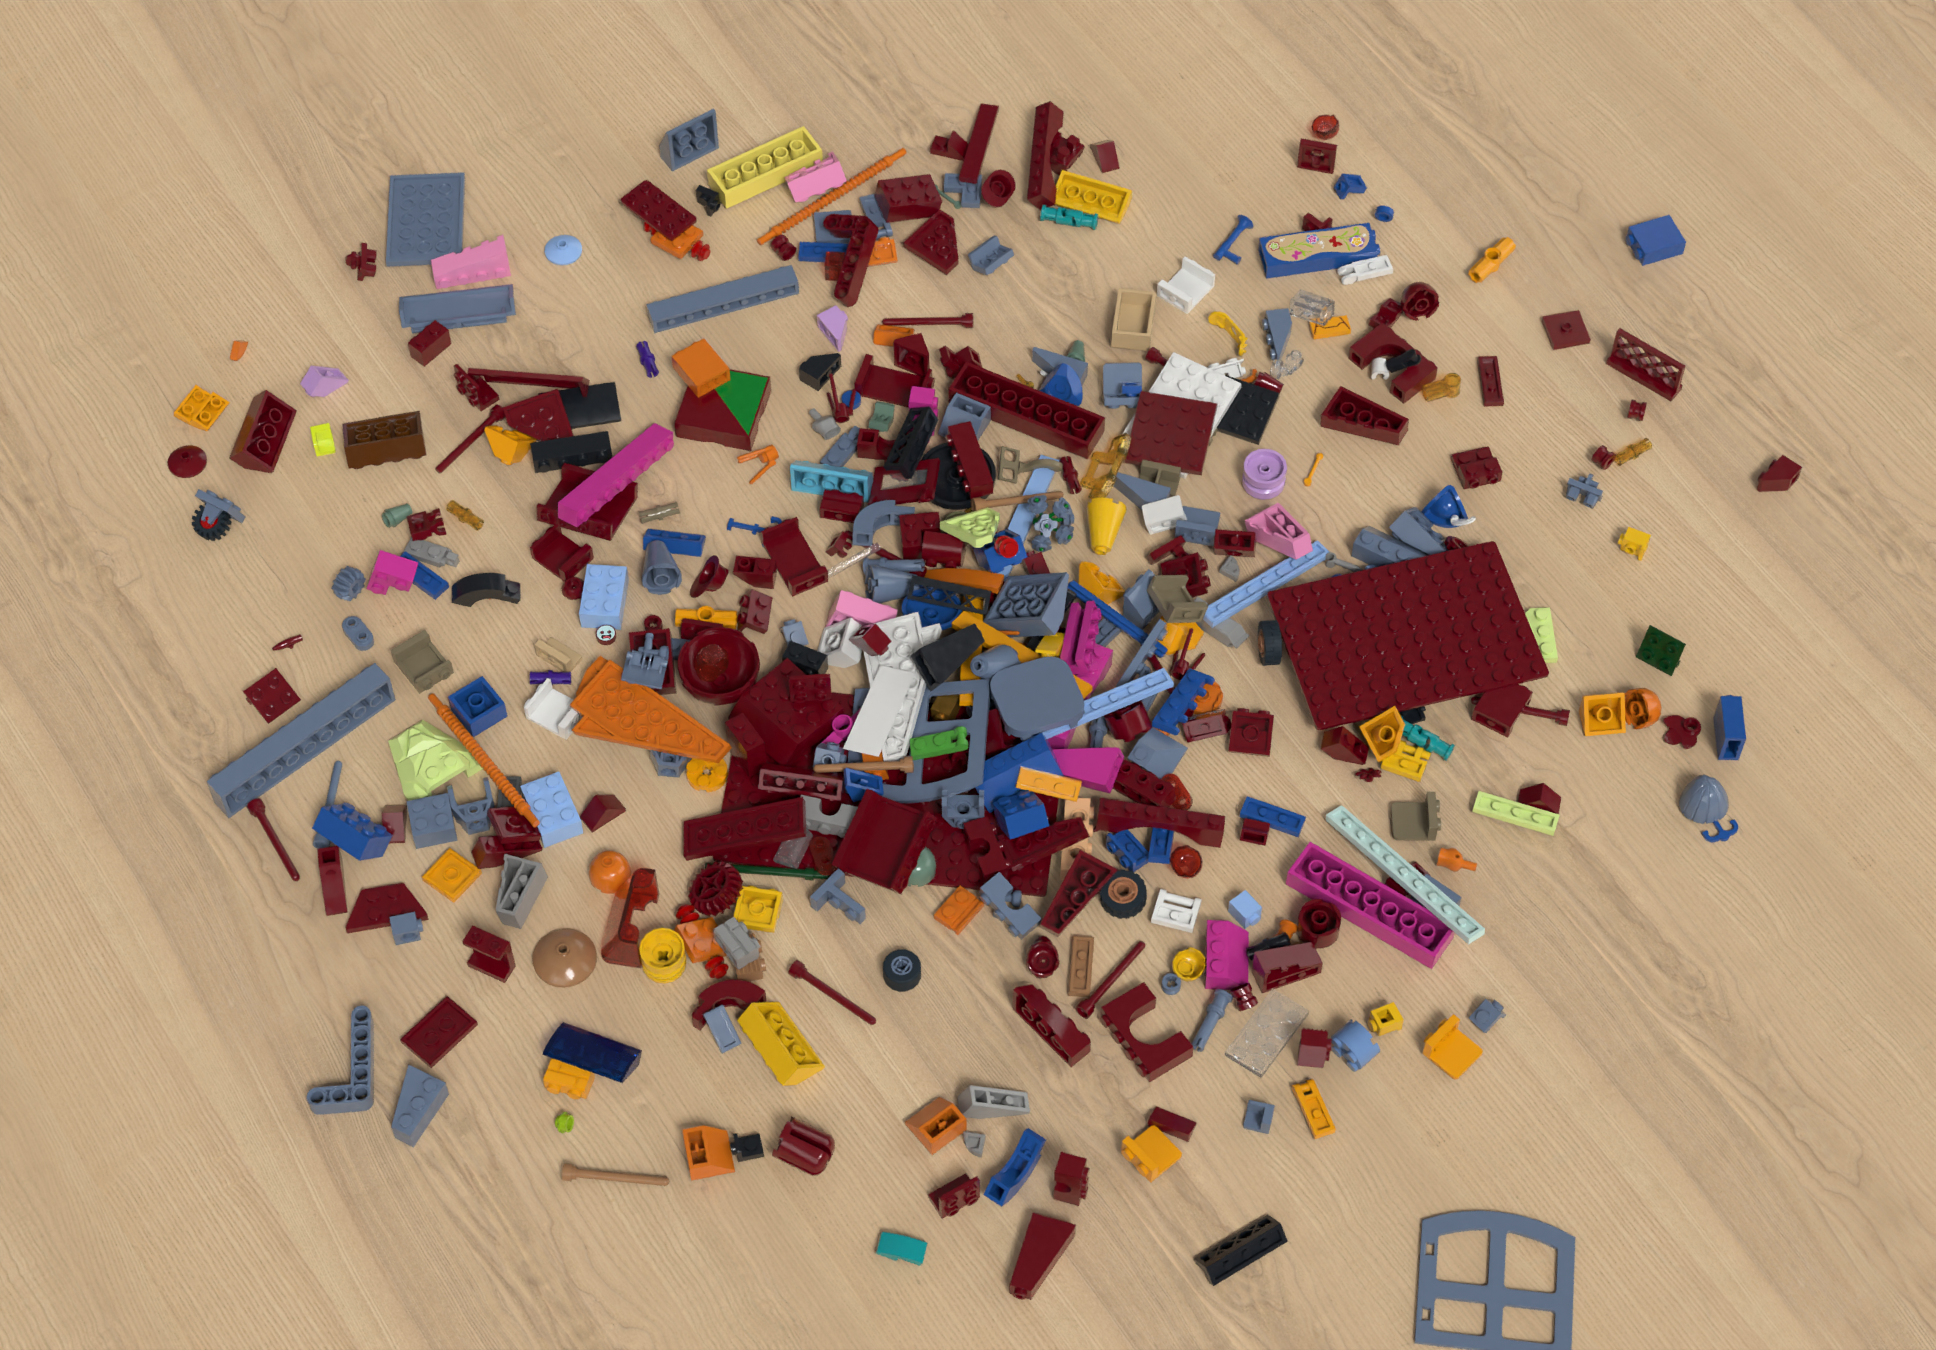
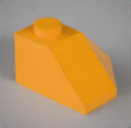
(507, 444)
(1098, 583)
(1177, 636)
(1384, 733)

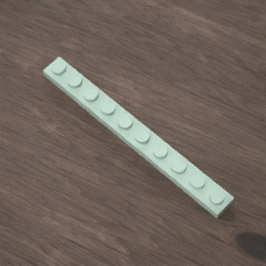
(1405, 875)

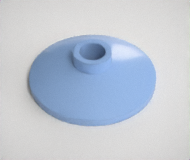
(563, 250)

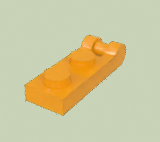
(1314, 1109)

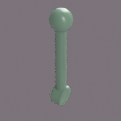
(957, 204)

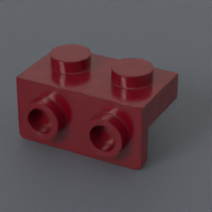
(754, 611)

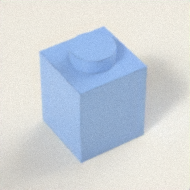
(1245, 909)

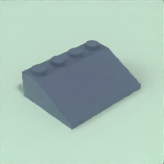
(1030, 604)

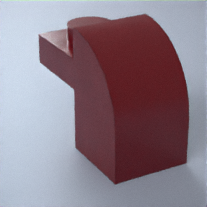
(954, 361)

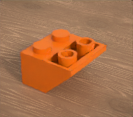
(937, 1124)
(708, 1152)

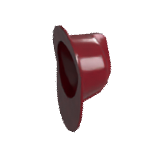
(998, 188)
(710, 578)

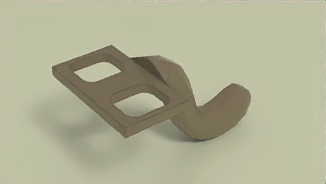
(1019, 467)

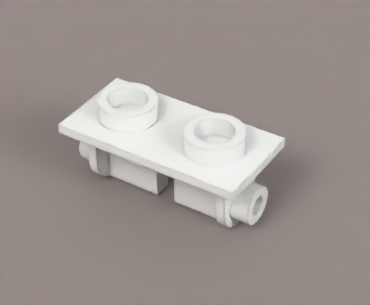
(1232, 368)

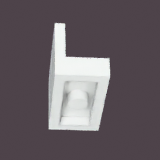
(1163, 514)

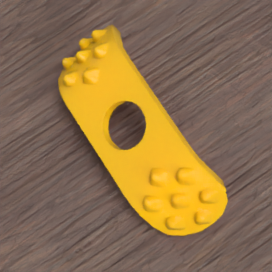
(1224, 321)

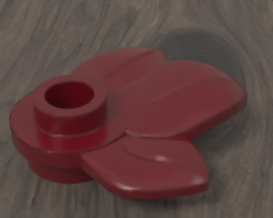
(1679, 731)

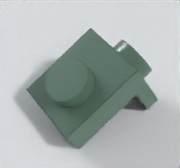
(882, 416)

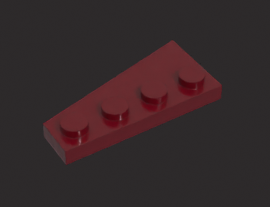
(1043, 842)

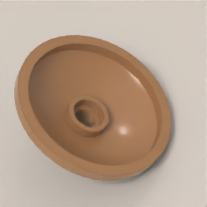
(568, 967)

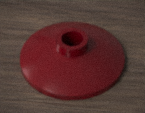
(187, 461)

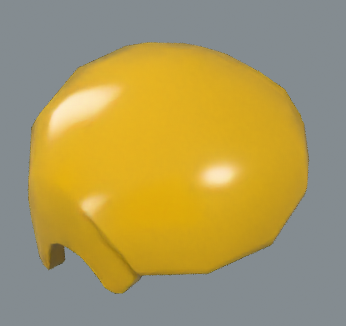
(1189, 964)

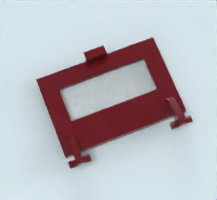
(893, 485)

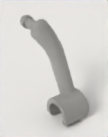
(1332, 561)

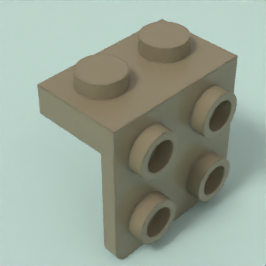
(1416, 819)

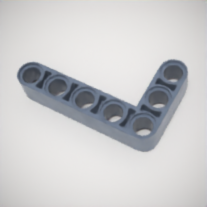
(358, 1068)

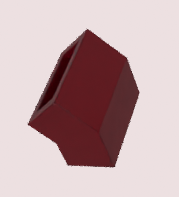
(1255, 831)

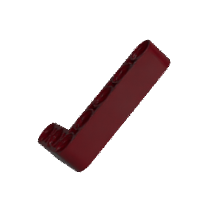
(862, 238)

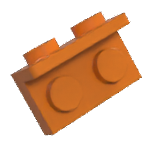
(883, 252)

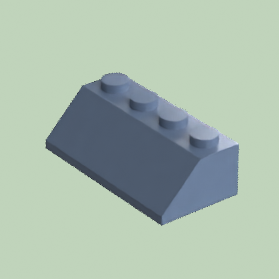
(1382, 549)

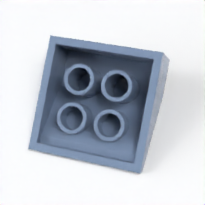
(690, 141)

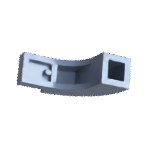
(874, 517)

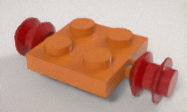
(682, 244)
(700, 940)

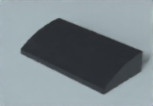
(597, 408)

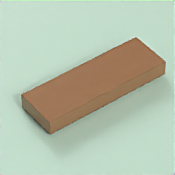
(1081, 966)

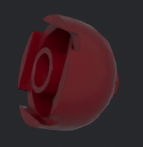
(1419, 300)

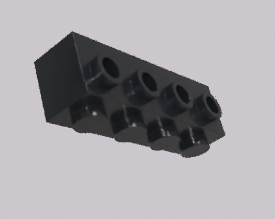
(573, 450)

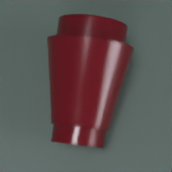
(1267, 381)

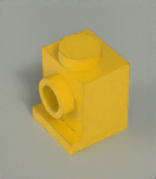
(1634, 542)
(1388, 1014)

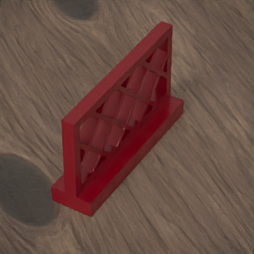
(1643, 372)

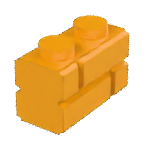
(568, 1080)

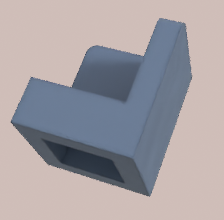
(1258, 1116)

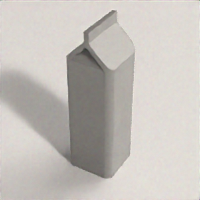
(1227, 632)

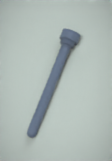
(319, 840)

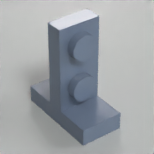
(831, 892)

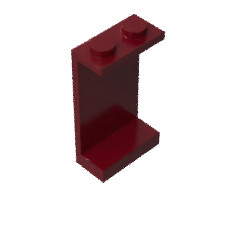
(888, 384)
(793, 557)

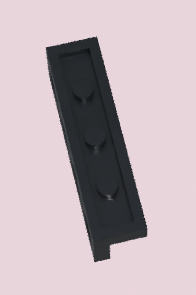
(916, 441)
(954, 589)
(1242, 1251)

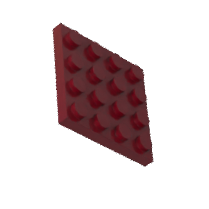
(1171, 431)

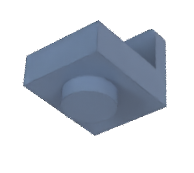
(794, 632)
(1487, 1014)

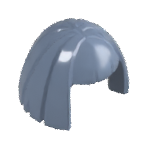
(1704, 800)

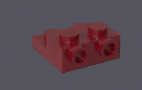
(1477, 467)
(1194, 568)
(1251, 732)

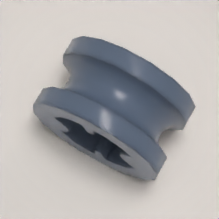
(1171, 990)

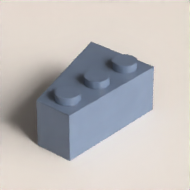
(417, 1105)

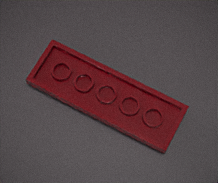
(744, 828)

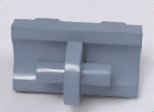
(1586, 487)

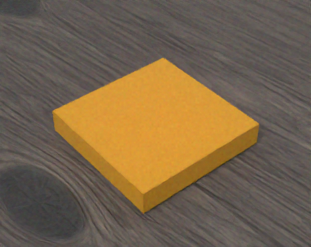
(451, 875)

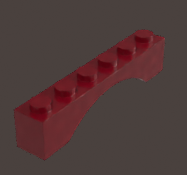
(1041, 183)
(1122, 815)

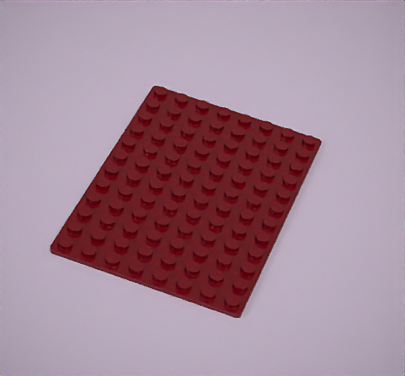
(1406, 635)

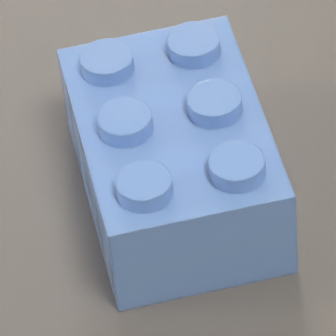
(603, 596)
(553, 808)

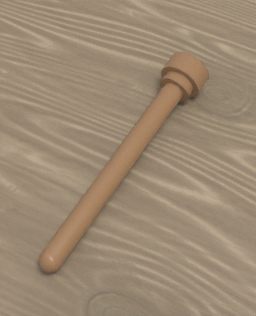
(978, 503)
(905, 764)
(572, 1172)

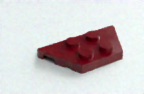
(379, 904)

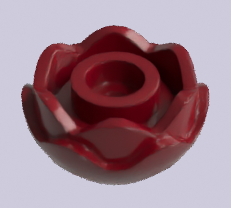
(570, 592)

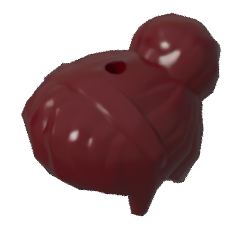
(1042, 950)

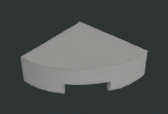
(1230, 569)
(974, 1143)

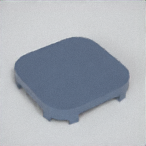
(1037, 697)

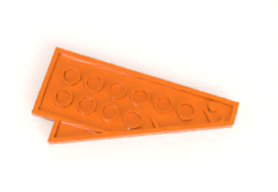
(641, 719)

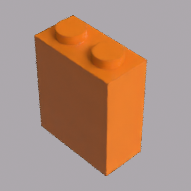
(701, 367)

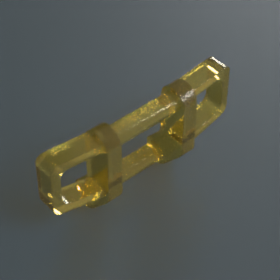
(1102, 485)

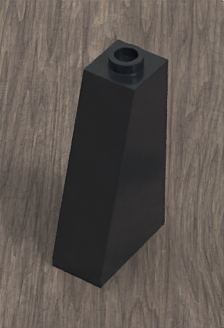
(945, 655)

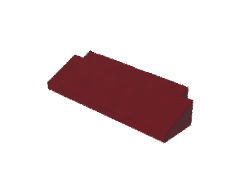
(533, 379)

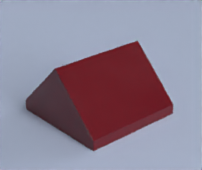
(911, 354)

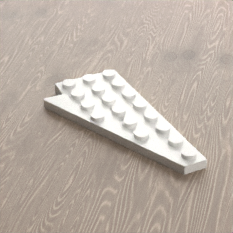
(906, 639)

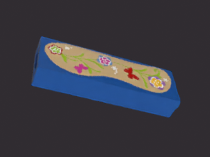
(1317, 250)

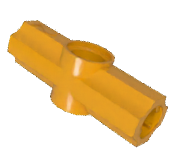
(1492, 259)
(727, 618)

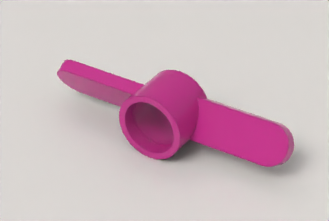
(839, 735)

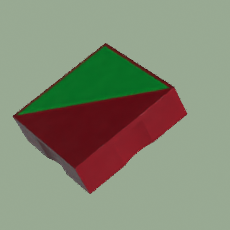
(726, 413)

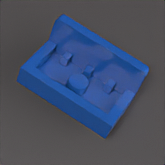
(1127, 849)

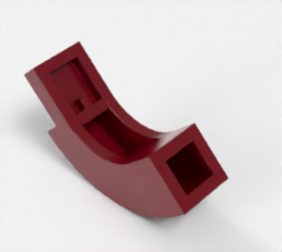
(729, 994)

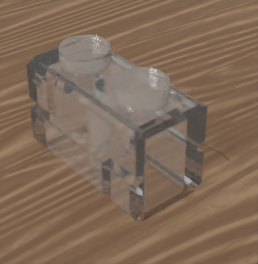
(1312, 307)

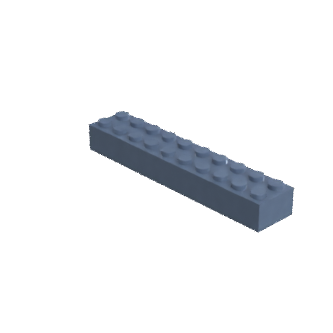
(301, 740)

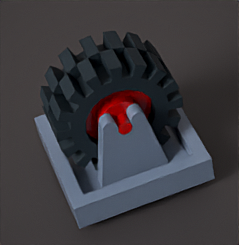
(215, 516)

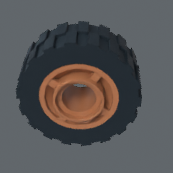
(1269, 642)
(1126, 905)

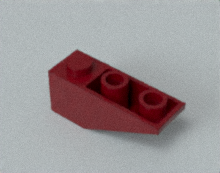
(490, 853)
(332, 880)

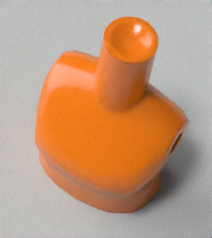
(1453, 860)

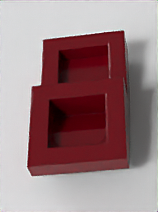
(1388, 314)

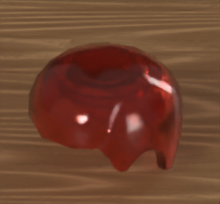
(1325, 127)
(1186, 862)

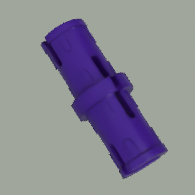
(647, 359)
(556, 677)

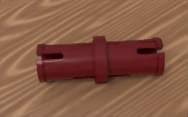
(1070, 475)

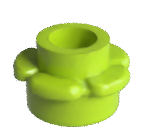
(564, 1122)

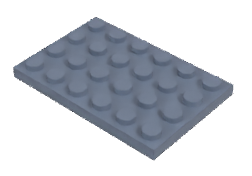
(424, 217)

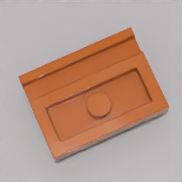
(958, 910)

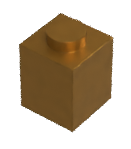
(945, 708)

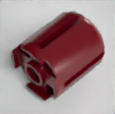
(804, 1147)

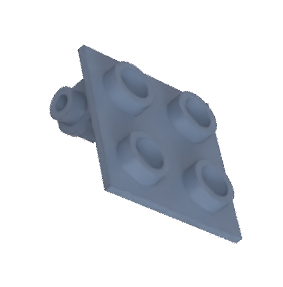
(644, 672)

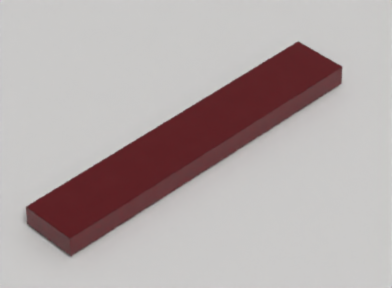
(978, 143)

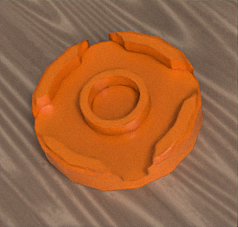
(1211, 701)

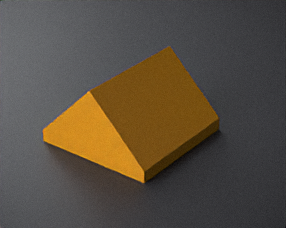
(1603, 714)

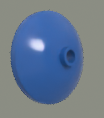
(930, 613)

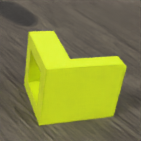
(322, 439)

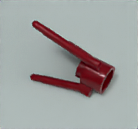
(840, 410)
(1181, 666)

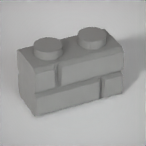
(736, 942)

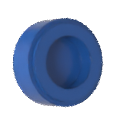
(1384, 213)
(846, 399)

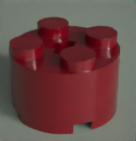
(1128, 721)
(1319, 923)

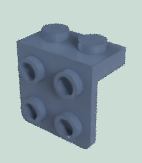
(1113, 376)

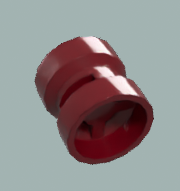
(782, 246)
(1244, 996)

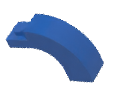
(1015, 1173)

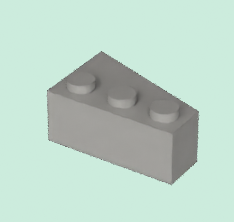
(519, 889)

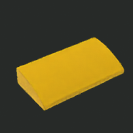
(1092, 196)

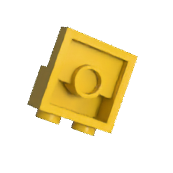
(759, 908)

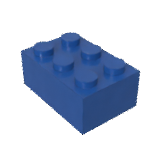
(352, 831)

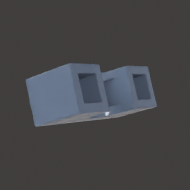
(1020, 921)

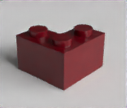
(912, 532)

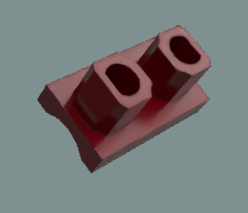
(360, 261)

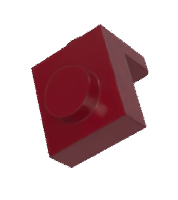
(1312, 223)
(1035, 563)

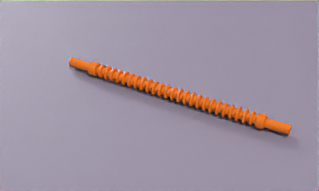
(777, 230)
(483, 759)

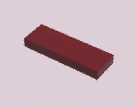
(1490, 381)

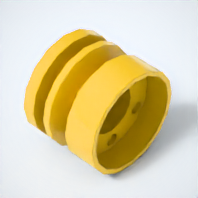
(663, 945)

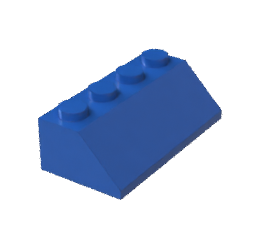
(1003, 769)

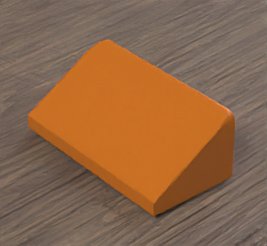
(887, 334)

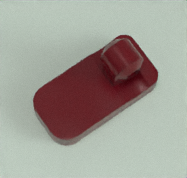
(1174, 546)

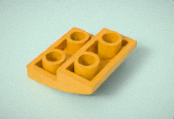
(201, 408)

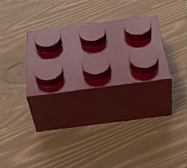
(907, 198)
(661, 637)

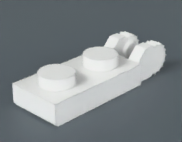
(1365, 269)

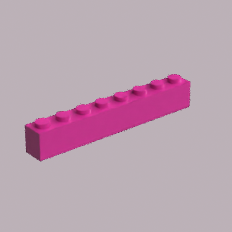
(615, 475)

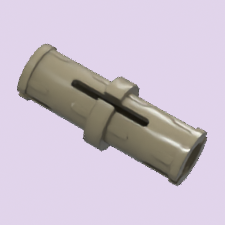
(659, 512)

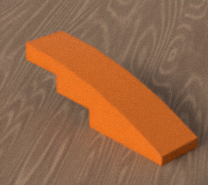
(968, 577)

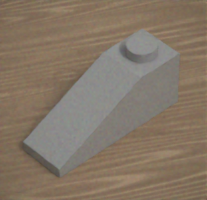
(991, 1102)

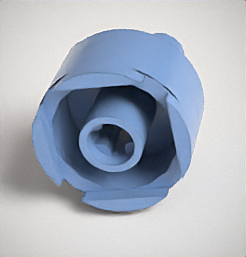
(1354, 1045)

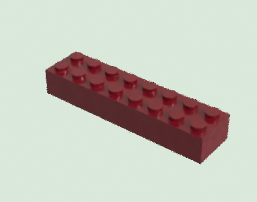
(1031, 410)

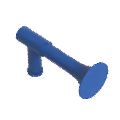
(1244, 223)

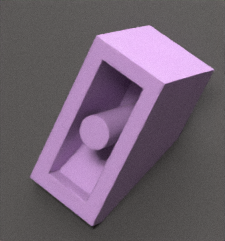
(833, 325)
(322, 381)

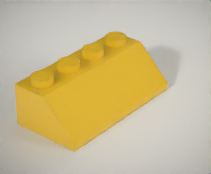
(780, 1042)

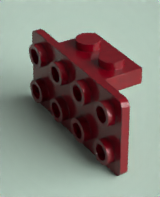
(658, 210)

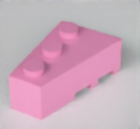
(816, 179)
(1280, 532)
(860, 609)

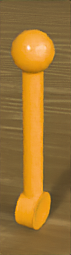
(1307, 481)

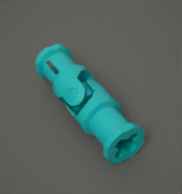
(1069, 217)
(1420, 736)

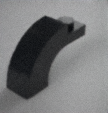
(485, 586)

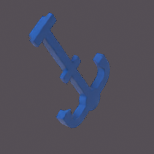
(754, 529)
(1723, 834)

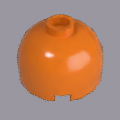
(1642, 708)
(609, 871)

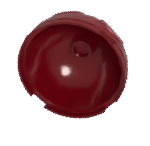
(731, 684)

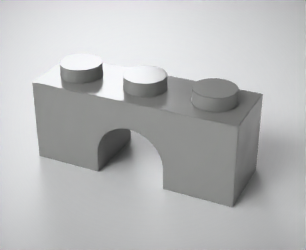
(834, 824)

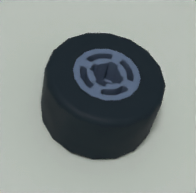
(903, 978)

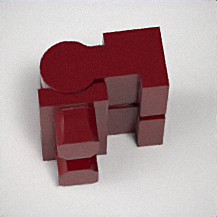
(1064, 152)

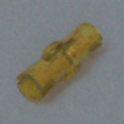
(1633, 451)
(465, 515)

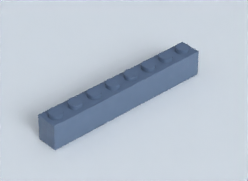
(722, 298)

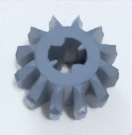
(348, 583)

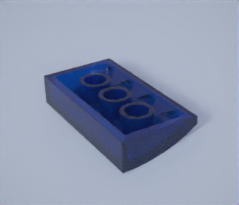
(593, 1052)

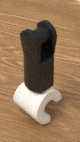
(1394, 364)

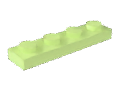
(1516, 813)

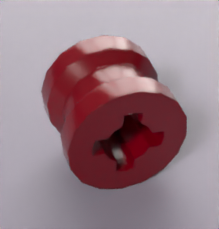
(1637, 410)
(1603, 457)

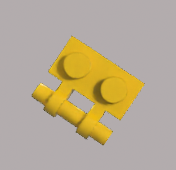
(1407, 765)

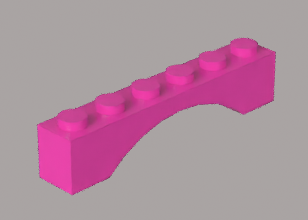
(1098, 670)

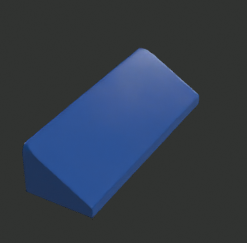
(677, 542)

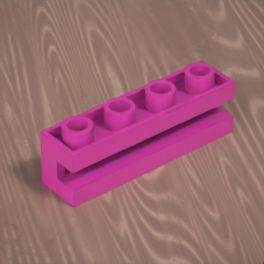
(1080, 637)

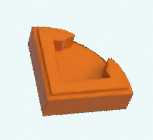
(238, 349)

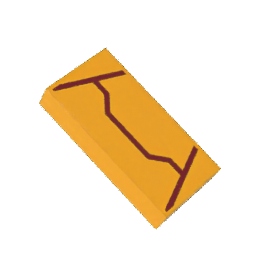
(1335, 327)

